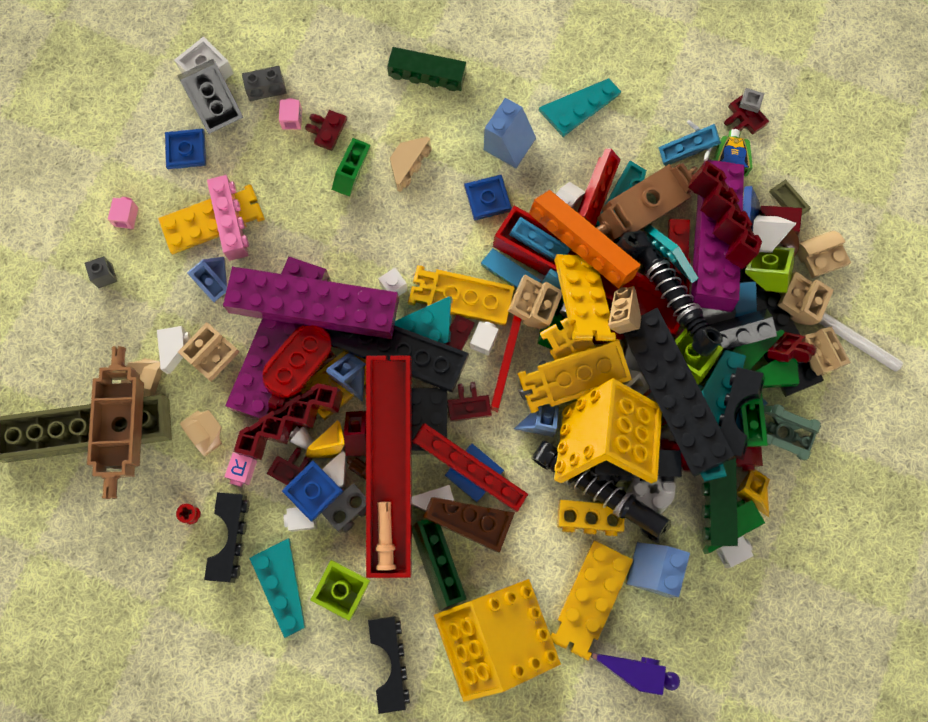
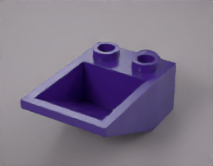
(641, 675)

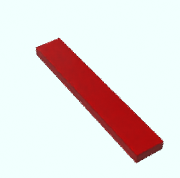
(506, 362)
(470, 467)

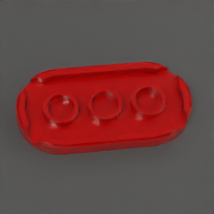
(296, 361)

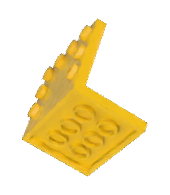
(610, 426)
(497, 641)

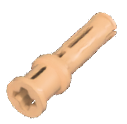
(385, 547)

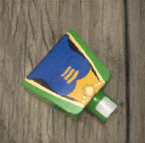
(735, 150)

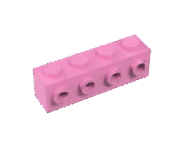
(227, 217)

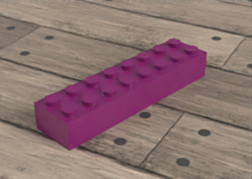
(718, 277)
(311, 302)
(249, 394)

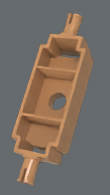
(633, 208)
(108, 405)

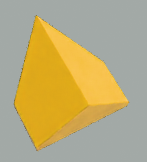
(328, 444)
(755, 488)

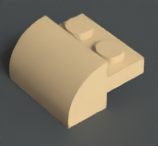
(823, 253)
(805, 300)
(535, 302)
(208, 351)
(829, 351)

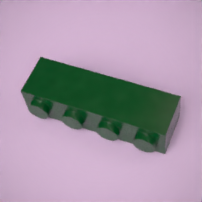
(426, 69)
(721, 508)
(438, 564)

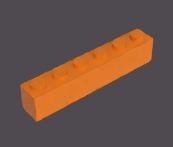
(584, 239)

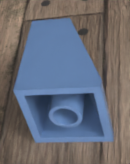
(509, 133)
(658, 569)

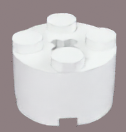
(654, 495)

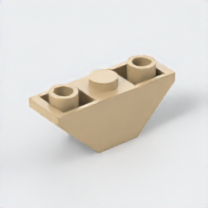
(407, 160)
(625, 311)

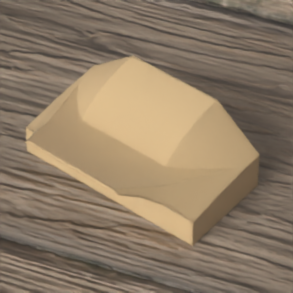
(149, 373)
(203, 431)

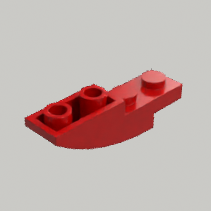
(679, 233)

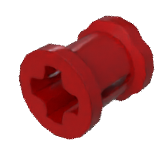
(183, 509)

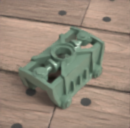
(791, 422)

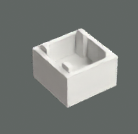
(200, 53)

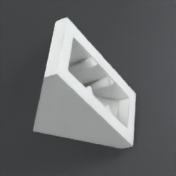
(771, 231)

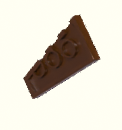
(471, 521)

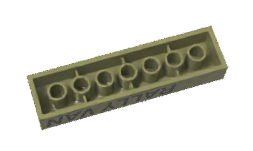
(67, 430)

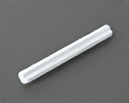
(862, 343)

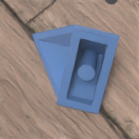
(210, 277)
(349, 374)
(541, 422)

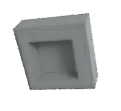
(751, 100)

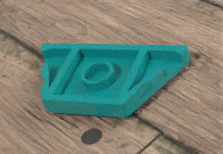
(430, 321)

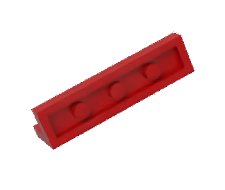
(599, 186)

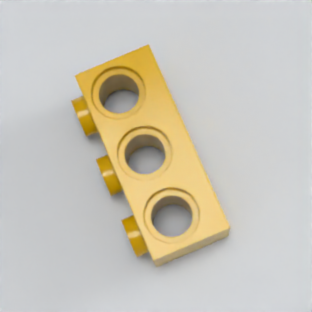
(580, 510)

